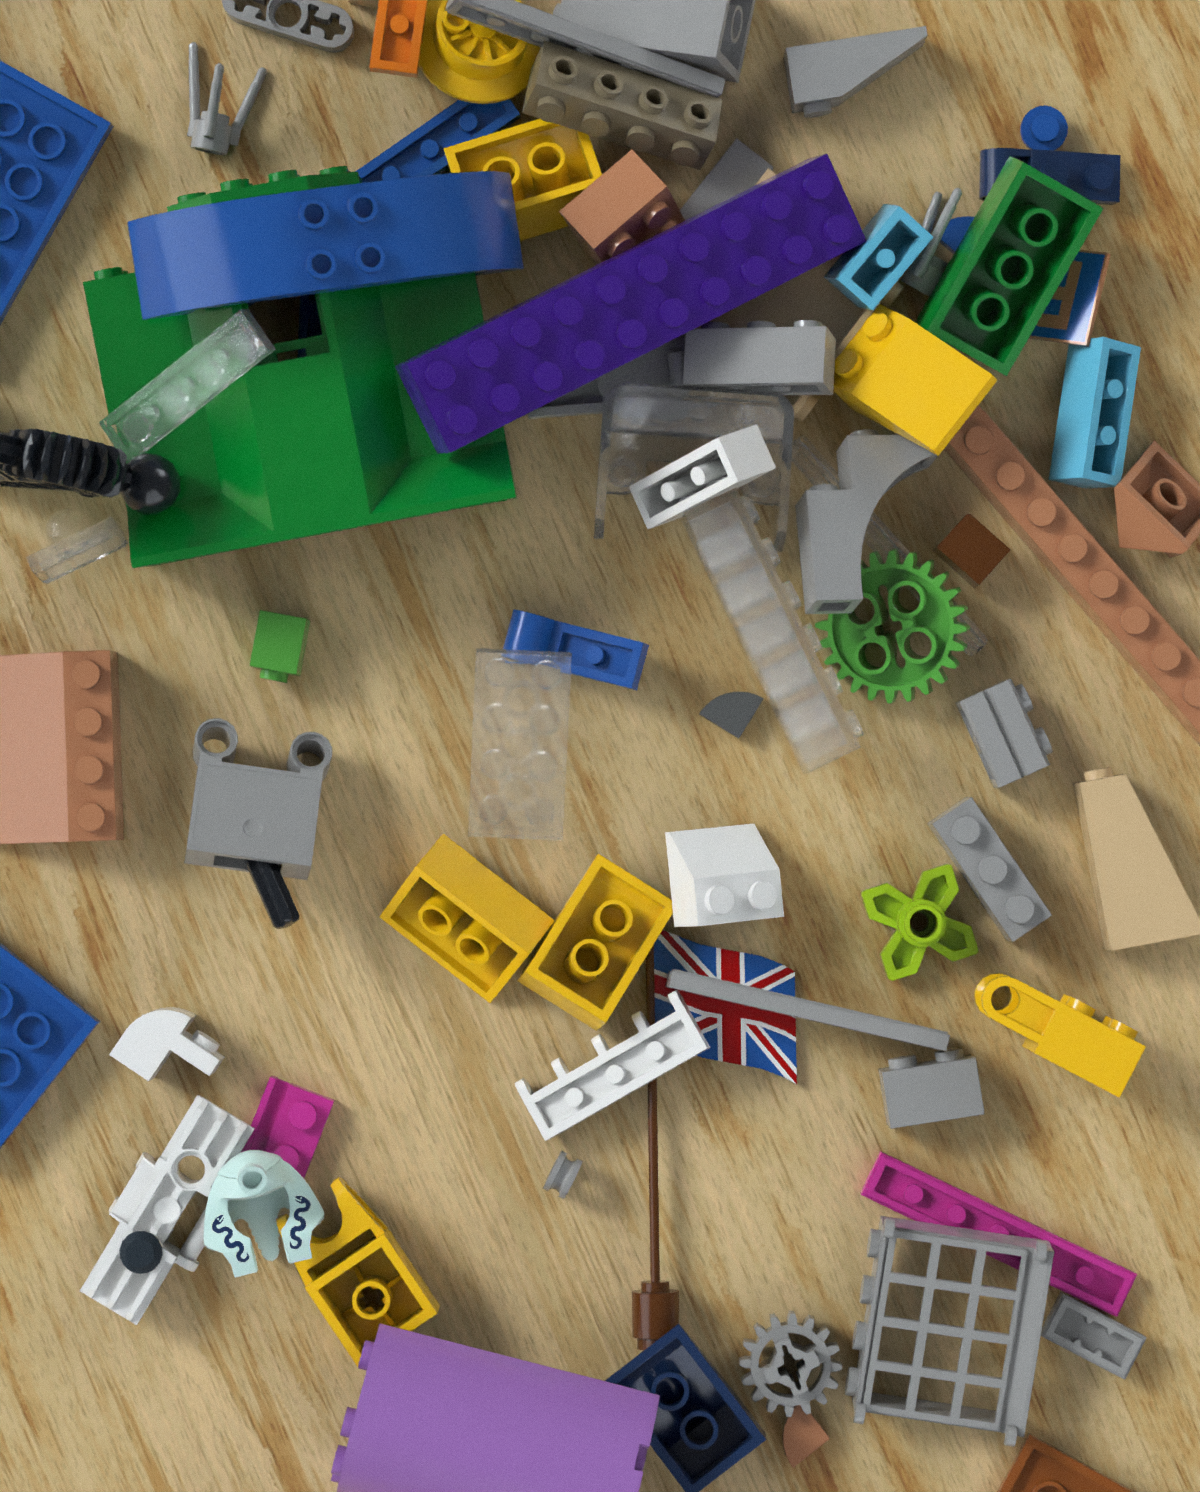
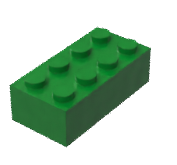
(1008, 265)

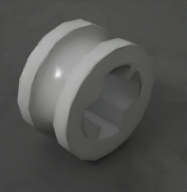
(562, 1174)

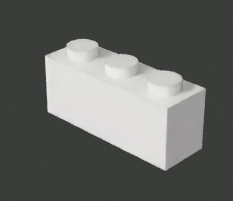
(702, 475)

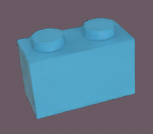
(876, 265)

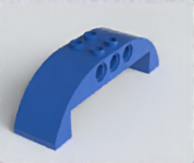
(324, 241)

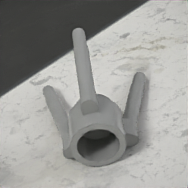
(212, 131)
(927, 268)

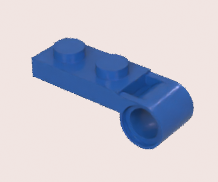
(593, 652)

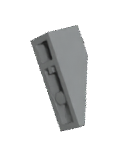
(835, 70)

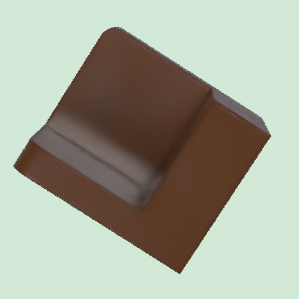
(971, 550)

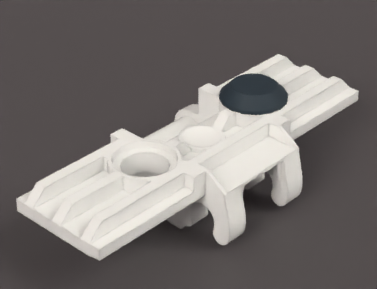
(152, 1204)

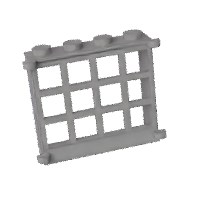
(1021, 1341)

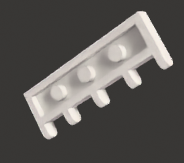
(615, 1070)

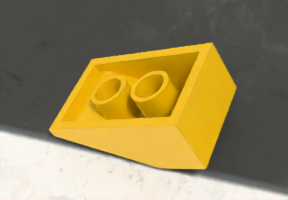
(909, 380)
(597, 943)

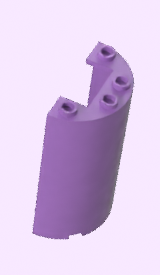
(486, 1423)

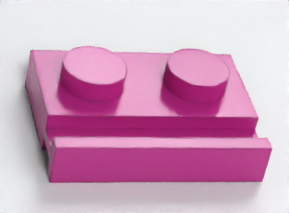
(289, 1123)

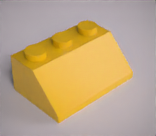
(545, 165)
(466, 918)

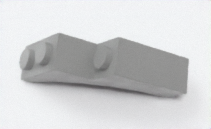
(835, 521)

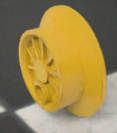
(473, 59)

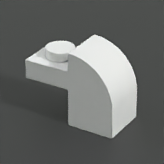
(159, 1033)

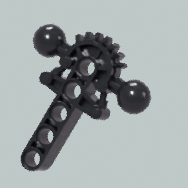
(86, 467)

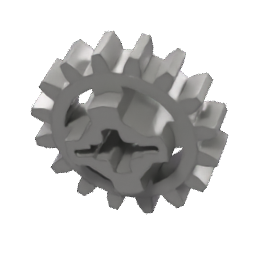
(768, 1369)

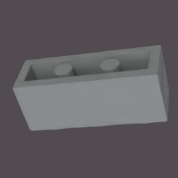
(761, 358)
(989, 869)

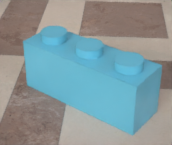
(1094, 413)

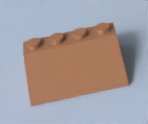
(60, 747)

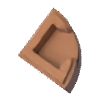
(801, 1436)

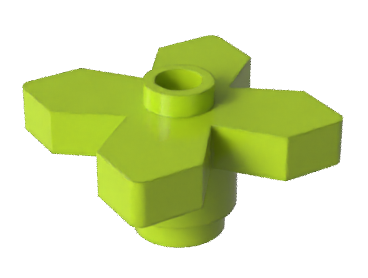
(932, 898)

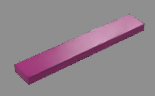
(938, 1202)

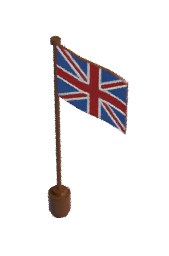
(735, 1036)

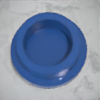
(1043, 128)

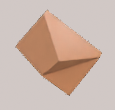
(1157, 505)

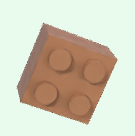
(621, 209)

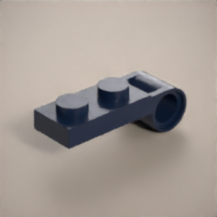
(1086, 173)

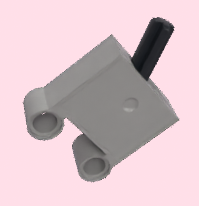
(257, 815)

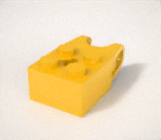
(1065, 1032)
(361, 1257)

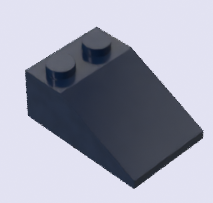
(699, 1417)

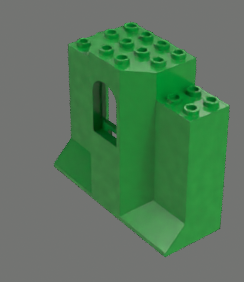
(302, 438)

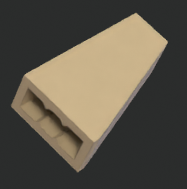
(1129, 870)

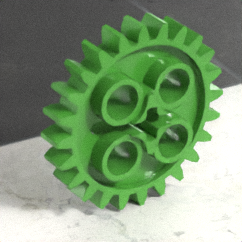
(934, 617)

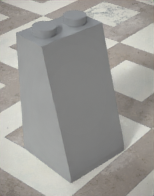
(694, 32)

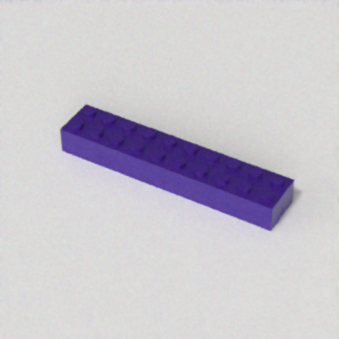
(630, 304)

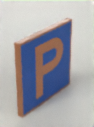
(1076, 301)

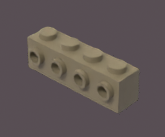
(624, 110)

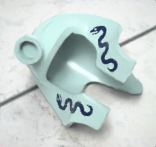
(255, 1189)

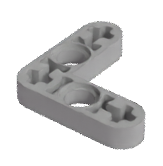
(317, 39)

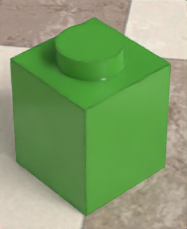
(279, 645)

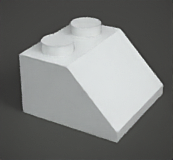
(722, 876)

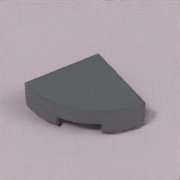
(732, 711)

